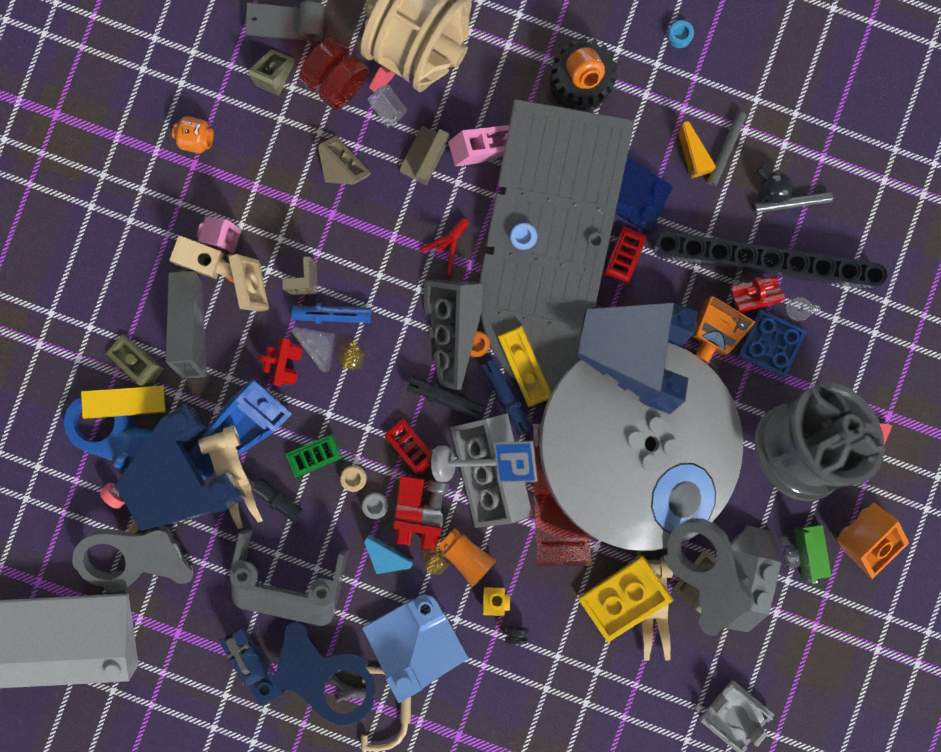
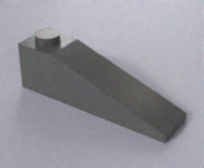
(454, 319)

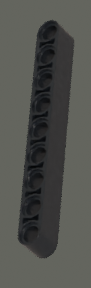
(781, 261)

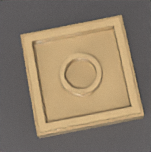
(248, 283)

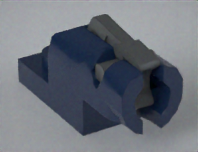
(251, 665)

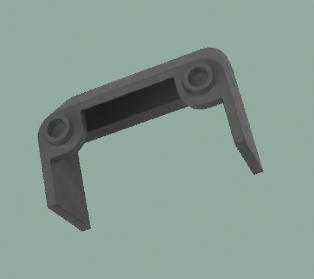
(314, 608)

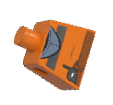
(719, 329)

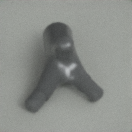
(348, 691)

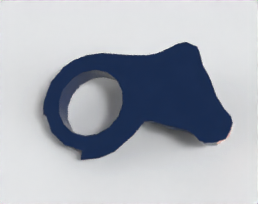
(307, 674)

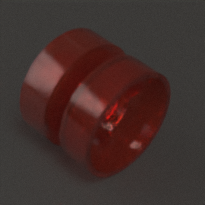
(334, 73)

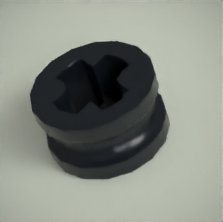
(516, 635)

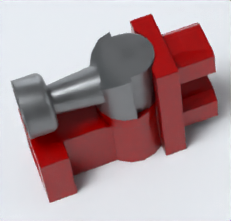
(419, 518)

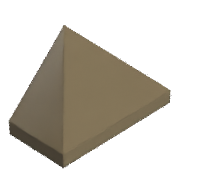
(340, 164)

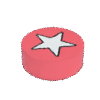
(111, 496)

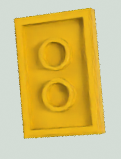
(625, 598)

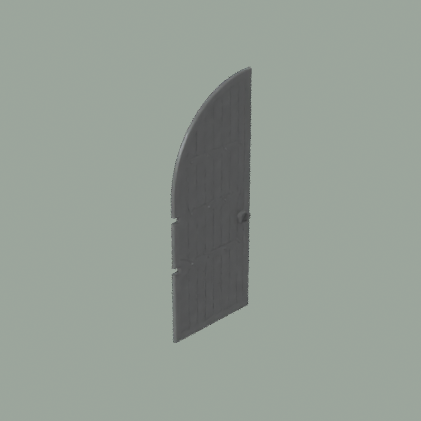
(566, 182)

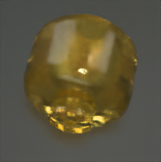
(351, 356)
(435, 561)

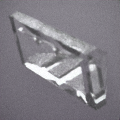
(318, 346)

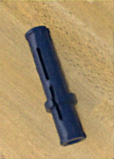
(506, 397)

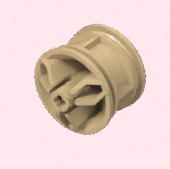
(416, 37)

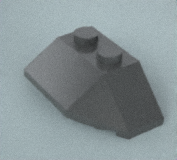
(759, 558)

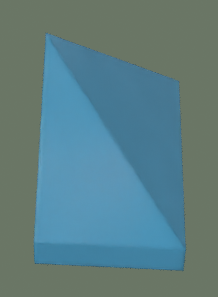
(386, 557)

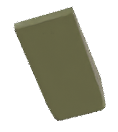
(134, 361)

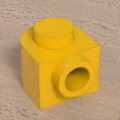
(495, 601)

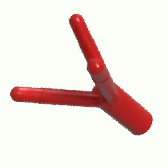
(444, 241)

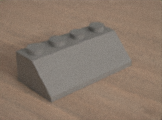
(488, 499)

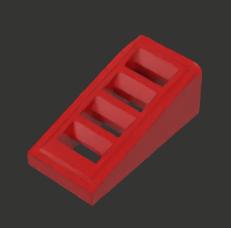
(617, 274)
(395, 431)

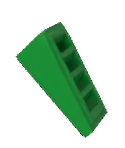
(333, 447)

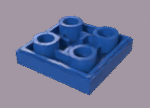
(771, 343)

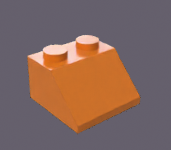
(873, 539)

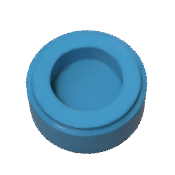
(680, 34)

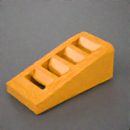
(695, 154)

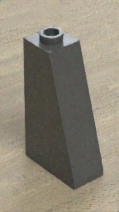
(186, 325)

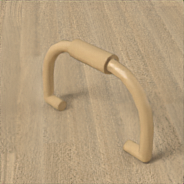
(405, 719)

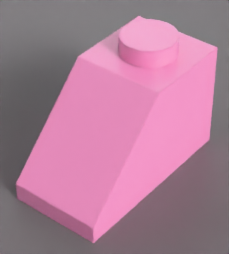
(219, 234)

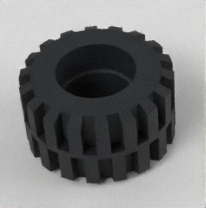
(566, 89)

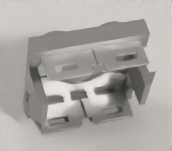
(737, 717)

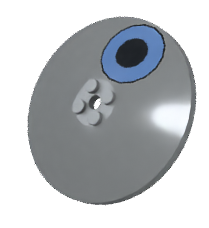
(608, 478)

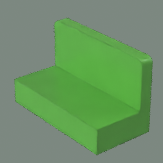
(812, 553)

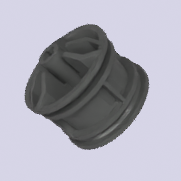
(819, 442)

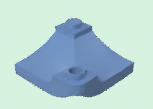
(414, 645)

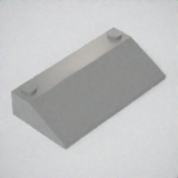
(66, 641)

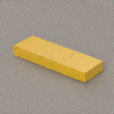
(525, 366)
(123, 402)

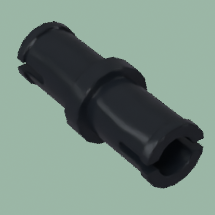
(277, 499)

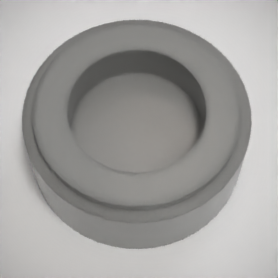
(375, 505)

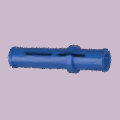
(300, 312)

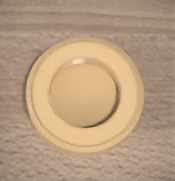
(353, 478)

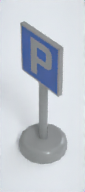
(513, 460)

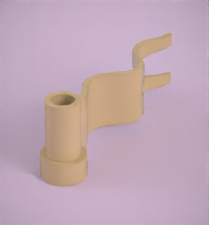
(226, 459)
(663, 572)

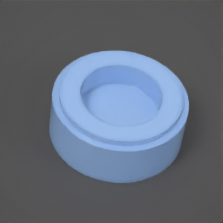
(523, 236)

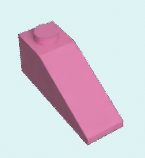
(478, 145)

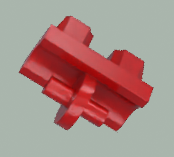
(757, 293)
(285, 350)

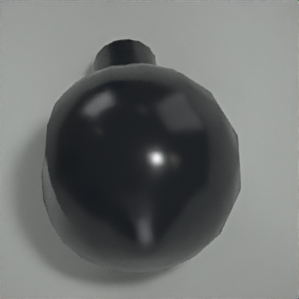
(775, 186)

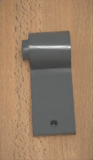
(286, 22)

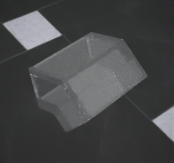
(387, 105)

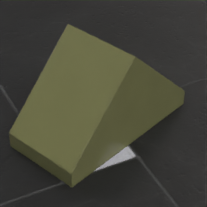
(271, 71)

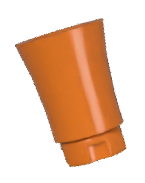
(466, 556)

